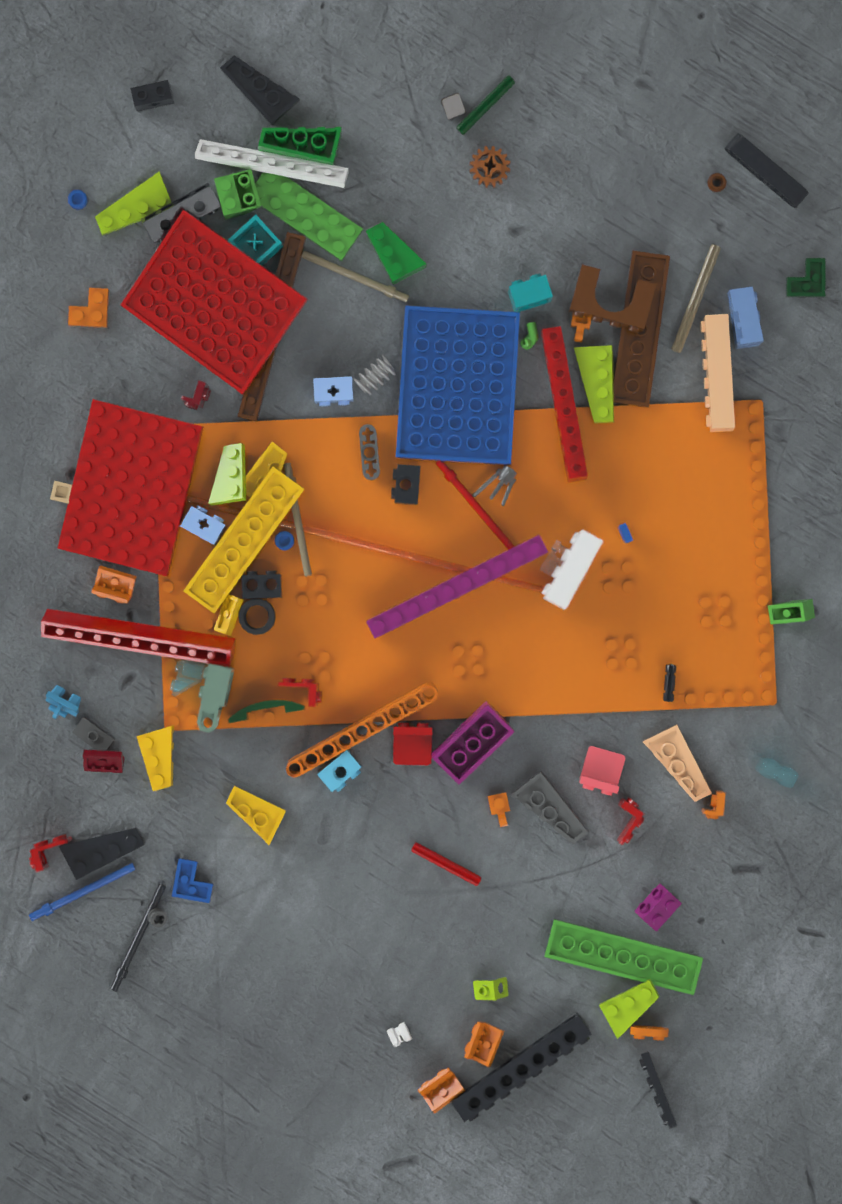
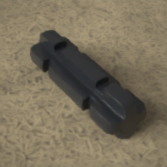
(669, 683)

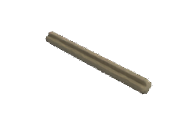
(696, 298)

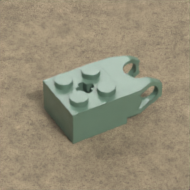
(214, 694)

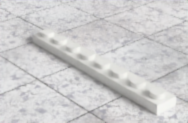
(271, 163)

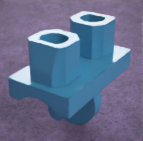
(63, 706)

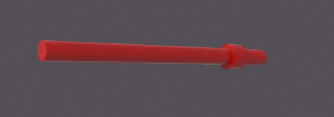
(451, 477)

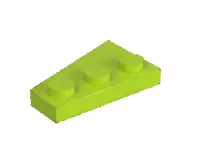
(628, 1006)

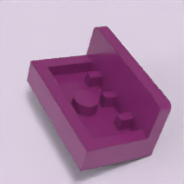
(657, 907)

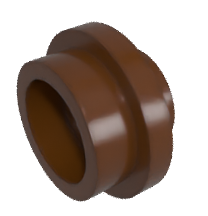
(721, 178)

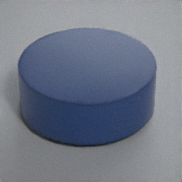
(77, 199)
(284, 540)

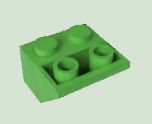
(237, 194)

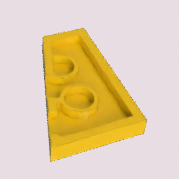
(256, 812)

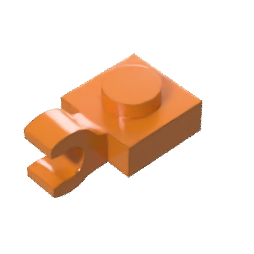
(580, 324)
(499, 805)

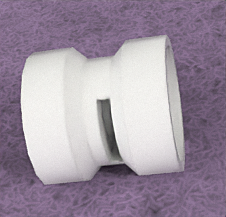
(399, 1034)

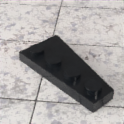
(262, 93)
(99, 851)
(660, 1098)

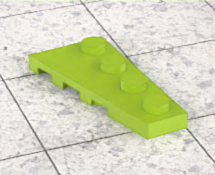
(135, 205)
(597, 376)

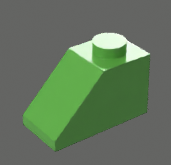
(791, 611)

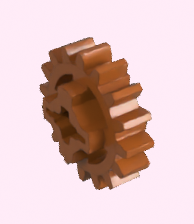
(497, 167)

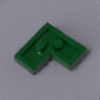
(812, 284)

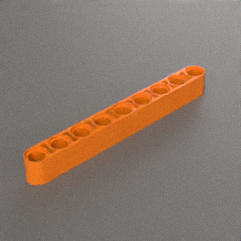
(355, 737)

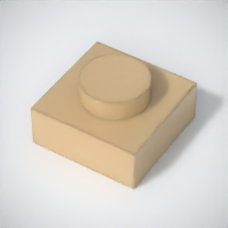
(61, 492)

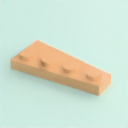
(679, 761)

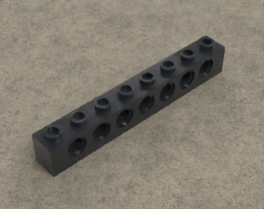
(525, 1057)

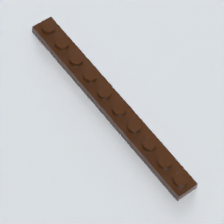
(287, 272)

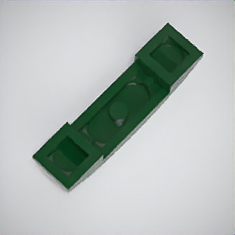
(242, 715)

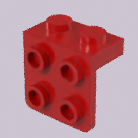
(314, 694)
(412, 744)
(636, 820)
(38, 858)

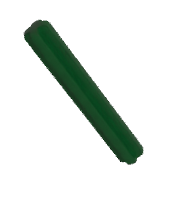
(485, 105)

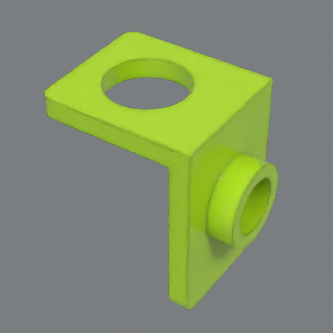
(489, 989)

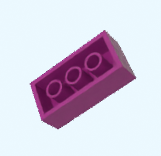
(472, 743)

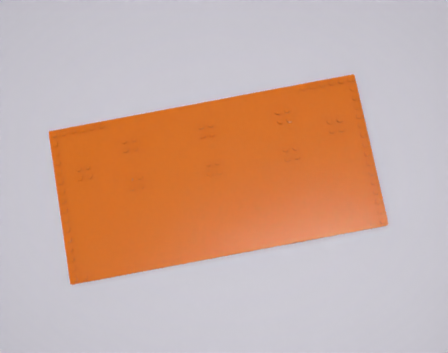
(678, 594)

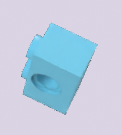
(329, 775)

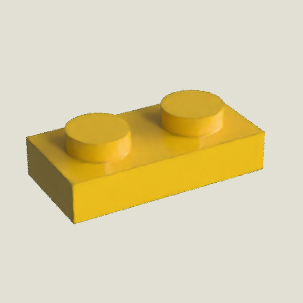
(228, 615)

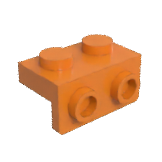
(114, 585)
(483, 1043)
(441, 1089)

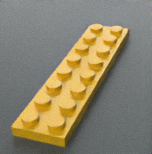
(243, 540)

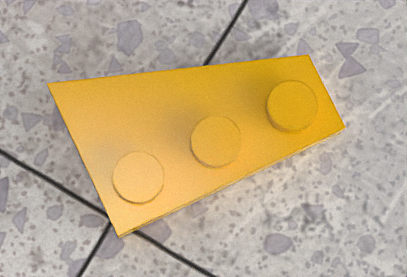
(271, 457)
(157, 756)

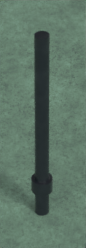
(122, 971)

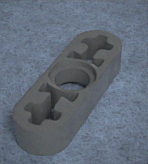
(373, 437)

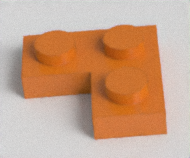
(95, 314)

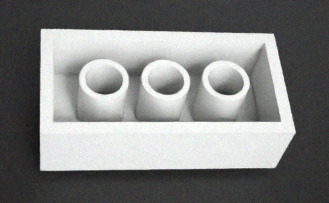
(572, 570)

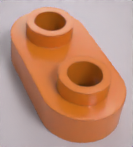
(656, 1032)

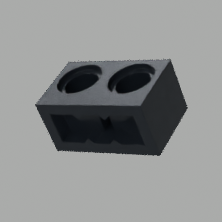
(262, 590)

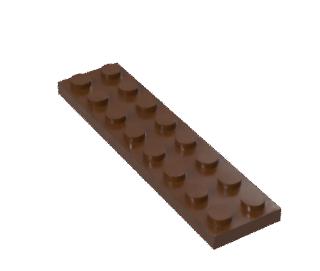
(638, 350)

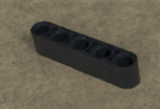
(766, 170)

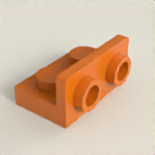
(717, 802)

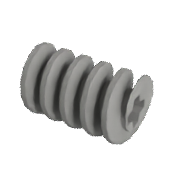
(375, 375)

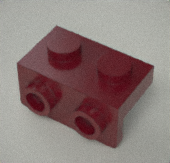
(201, 395)

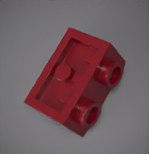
(103, 761)

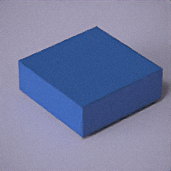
(625, 533)

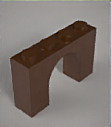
(585, 302)

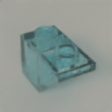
(188, 675)

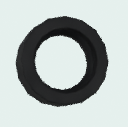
(271, 613)

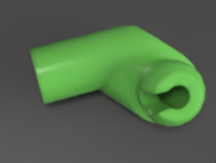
(532, 336)

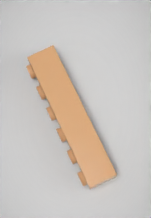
(718, 373)

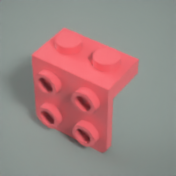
(602, 770)

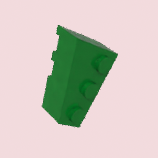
(394, 254)

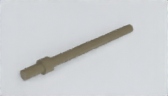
(389, 291)
(299, 527)

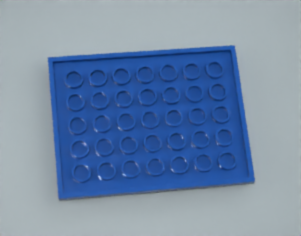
(457, 385)

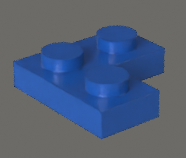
(185, 884)

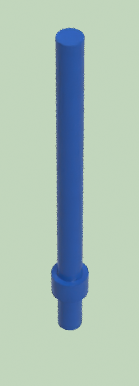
(48, 908)

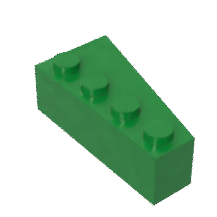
(309, 144)

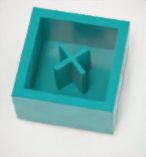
(256, 240)
(530, 293)

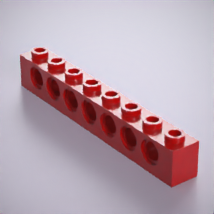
(564, 404)

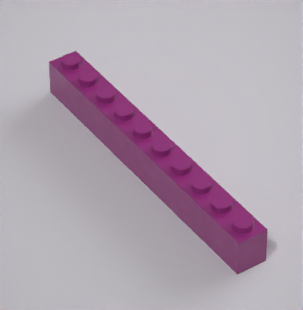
(456, 586)

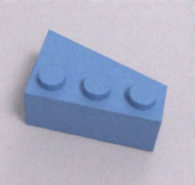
(745, 317)

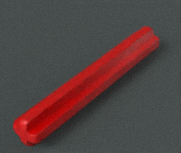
(446, 864)

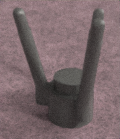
(506, 476)

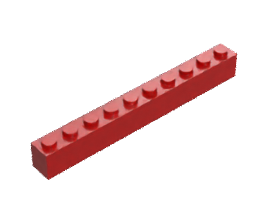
(138, 637)

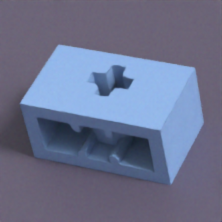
(341, 384)
(210, 534)

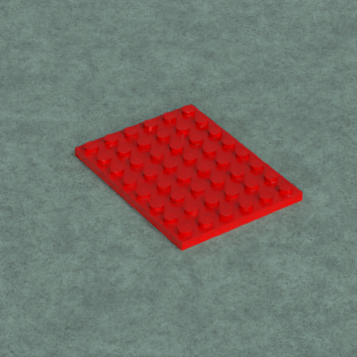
(214, 302)
(130, 487)

